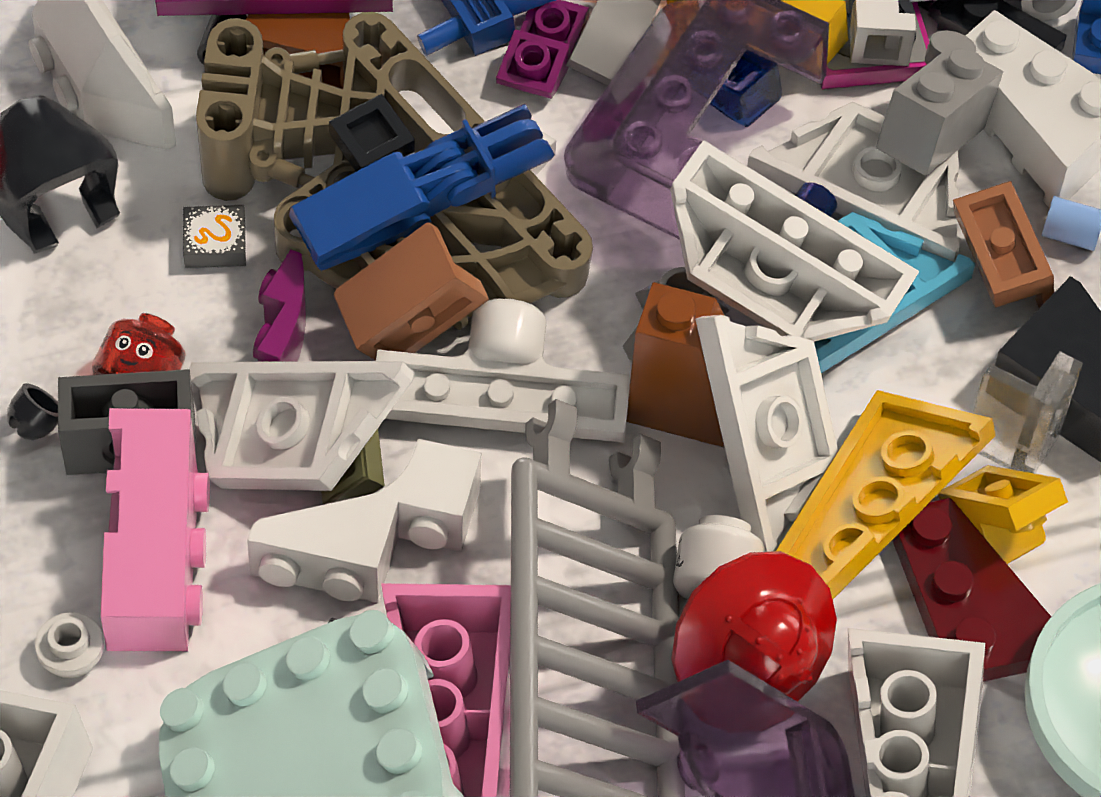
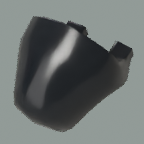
(43, 150)

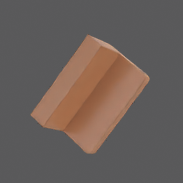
(1004, 245)
(408, 295)

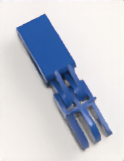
(404, 192)

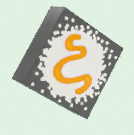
(214, 236)

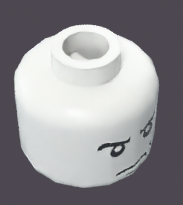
(708, 546)

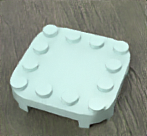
(310, 718)

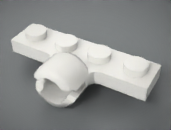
(506, 380)

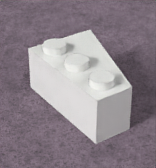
(1043, 107)

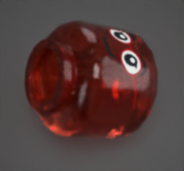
(139, 347)

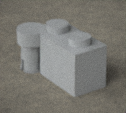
(939, 104)

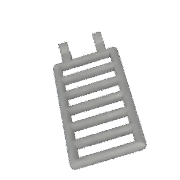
(632, 506)

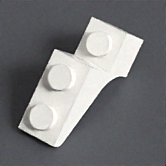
(351, 542)

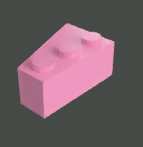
(153, 532)

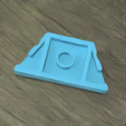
(935, 279)

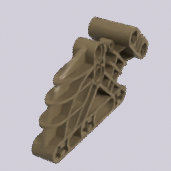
(262, 112)

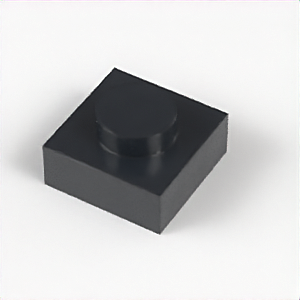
(370, 133)

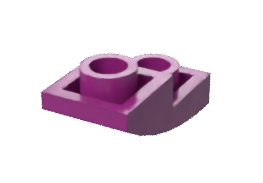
(542, 48)
(284, 312)

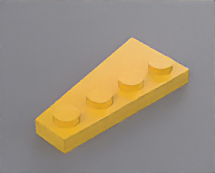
(881, 481)

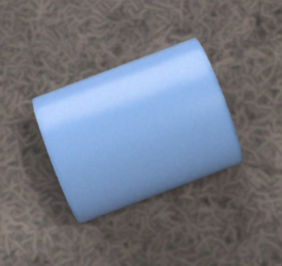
(1073, 223)

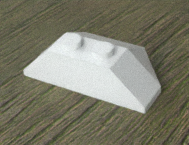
(100, 72)
(779, 254)

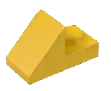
(1007, 506)

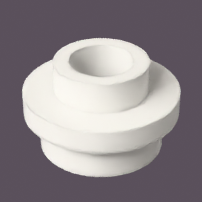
(69, 660)

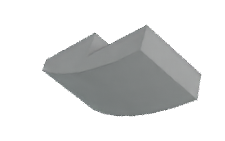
(611, 36)

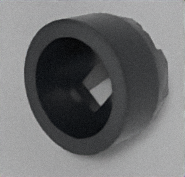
(32, 412)

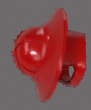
(763, 616)

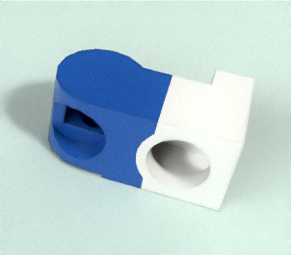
(880, 33)

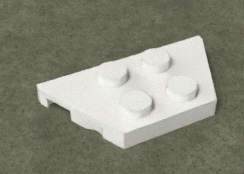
(864, 180)
(291, 419)
(769, 419)

